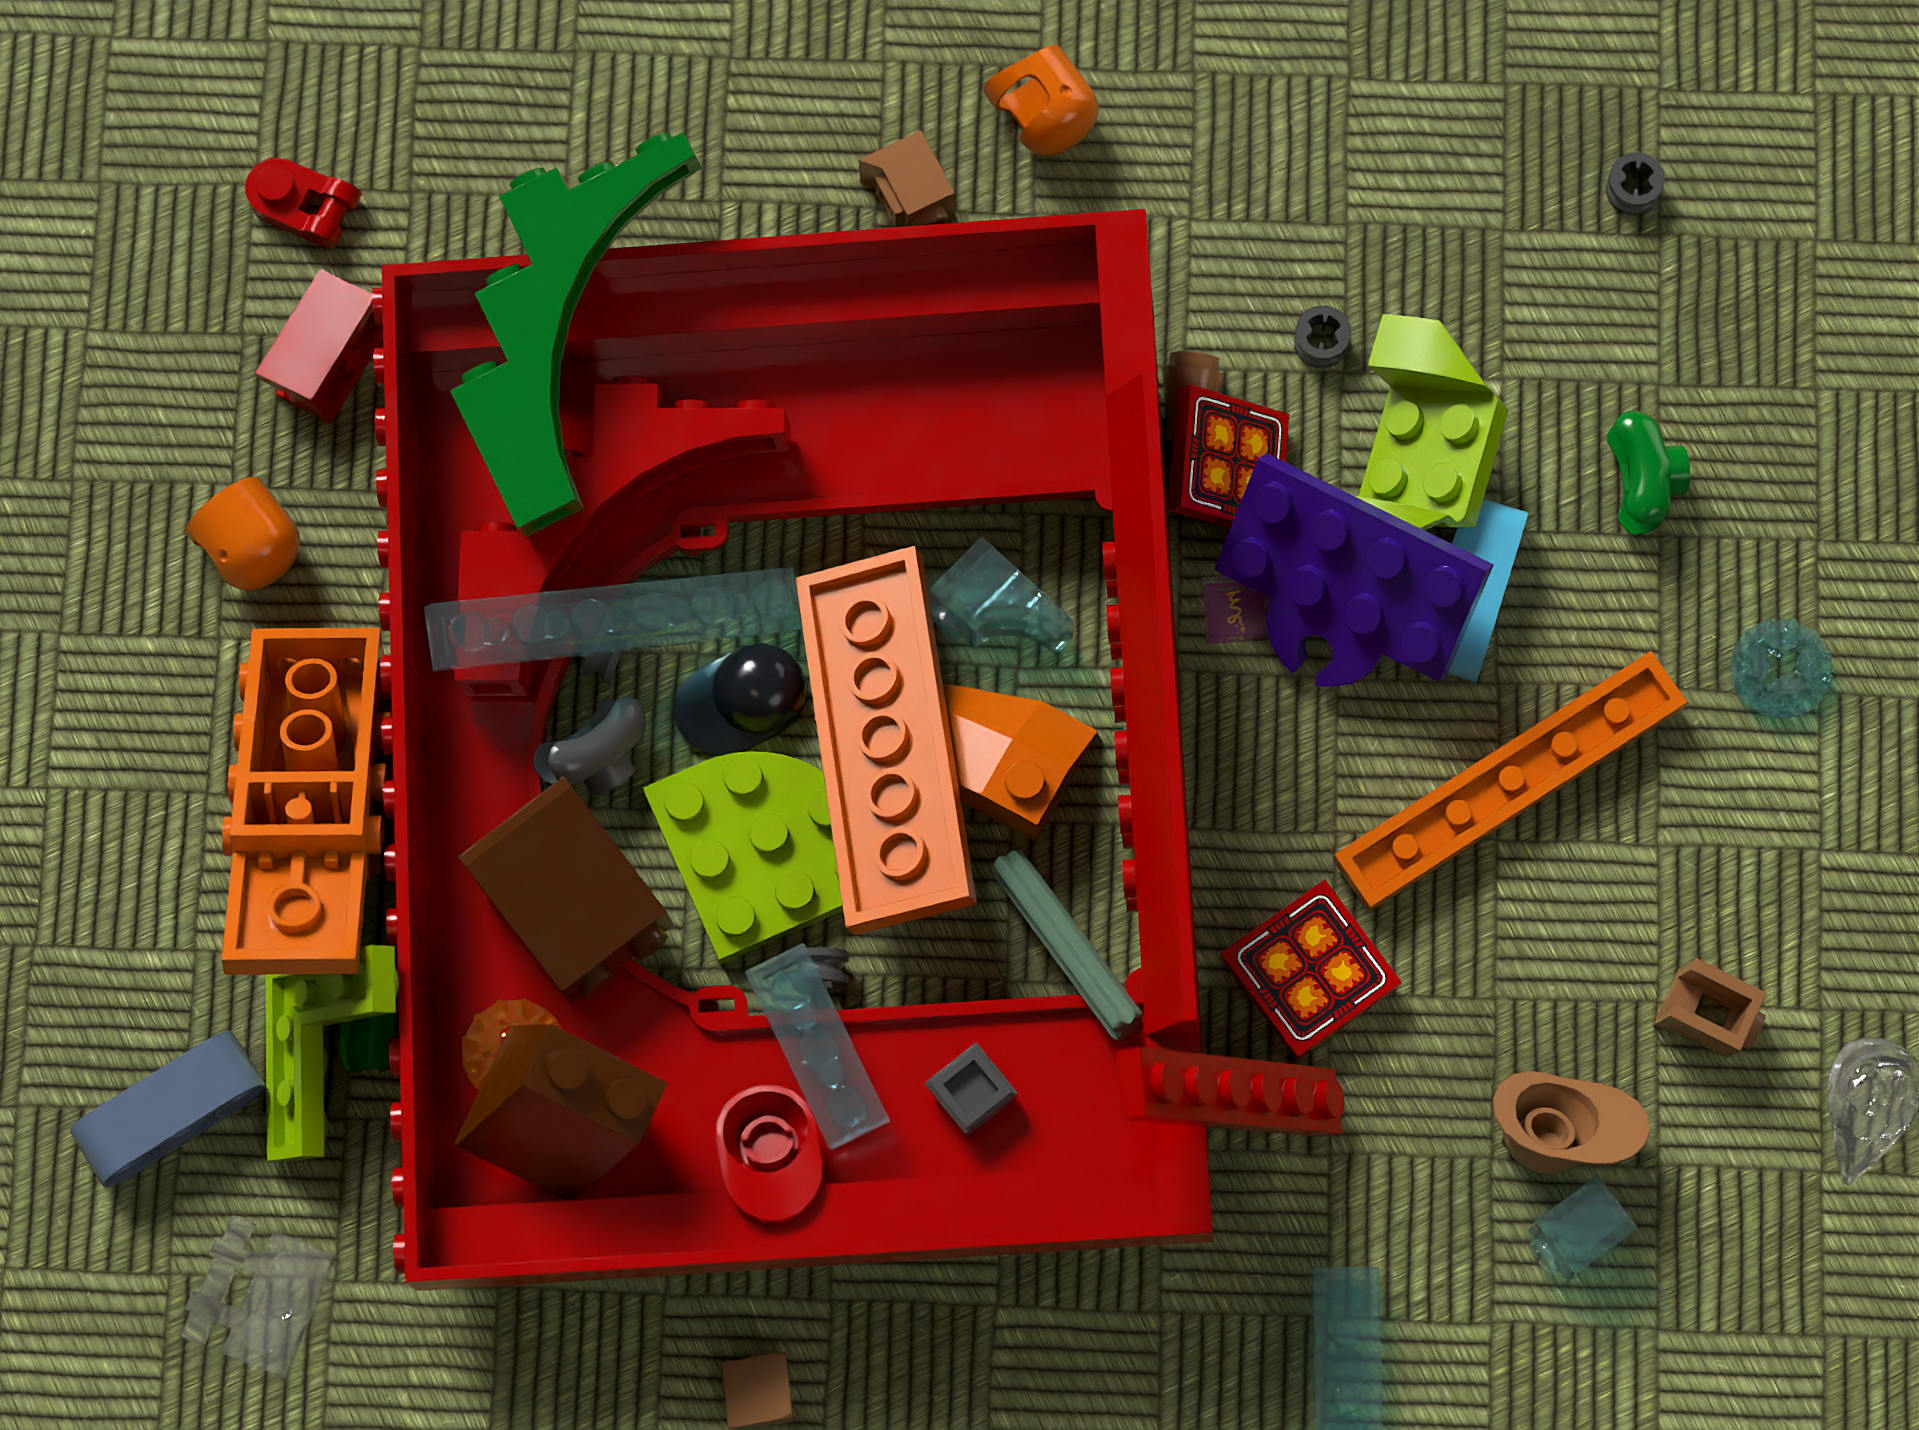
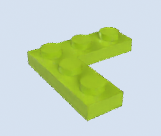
(295, 1050)

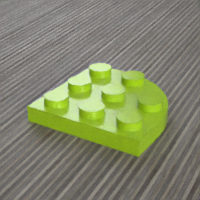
(750, 846)

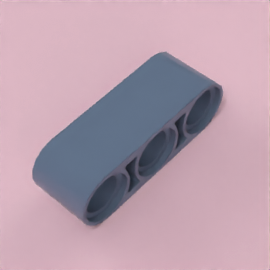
(167, 1108)

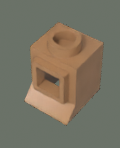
(909, 182)
(1700, 979)

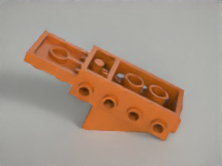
(304, 801)

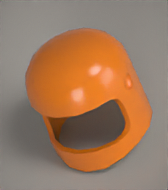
(1052, 107)
(246, 535)

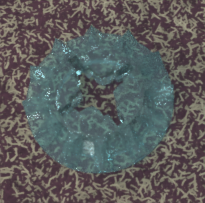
(1783, 696)

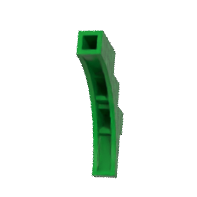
(530, 310)

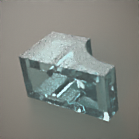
(991, 598)

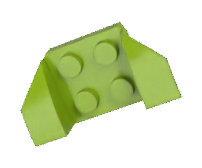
(1434, 429)

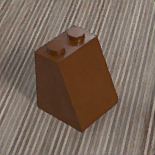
(568, 892)
(558, 1110)

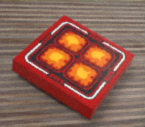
(1217, 451)
(1310, 969)

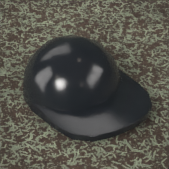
(741, 699)

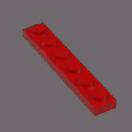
(1228, 1092)

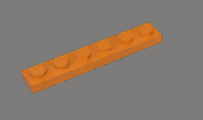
(1509, 781)

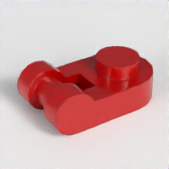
(282, 190)

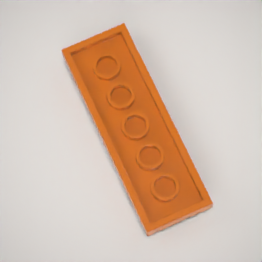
(885, 741)

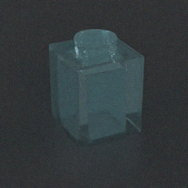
(1580, 1230)

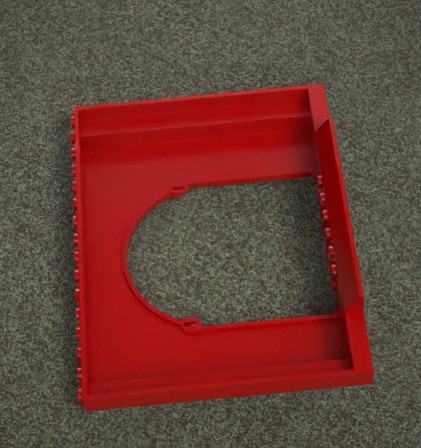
(910, 381)

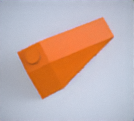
(1013, 755)

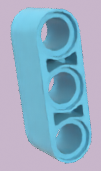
(1496, 541)

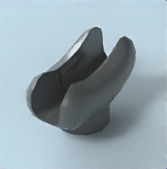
(596, 750)

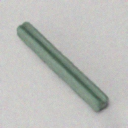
(1068, 945)

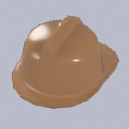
(1564, 1122)

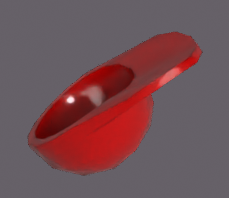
(769, 1153)

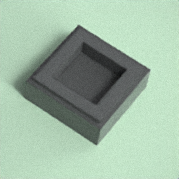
(971, 1089)

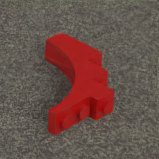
(633, 452)

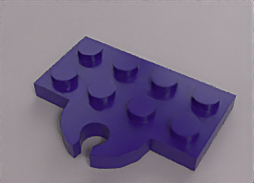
(1349, 577)

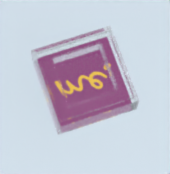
(1233, 611)

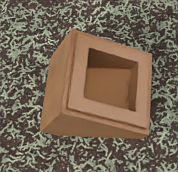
(757, 1391)

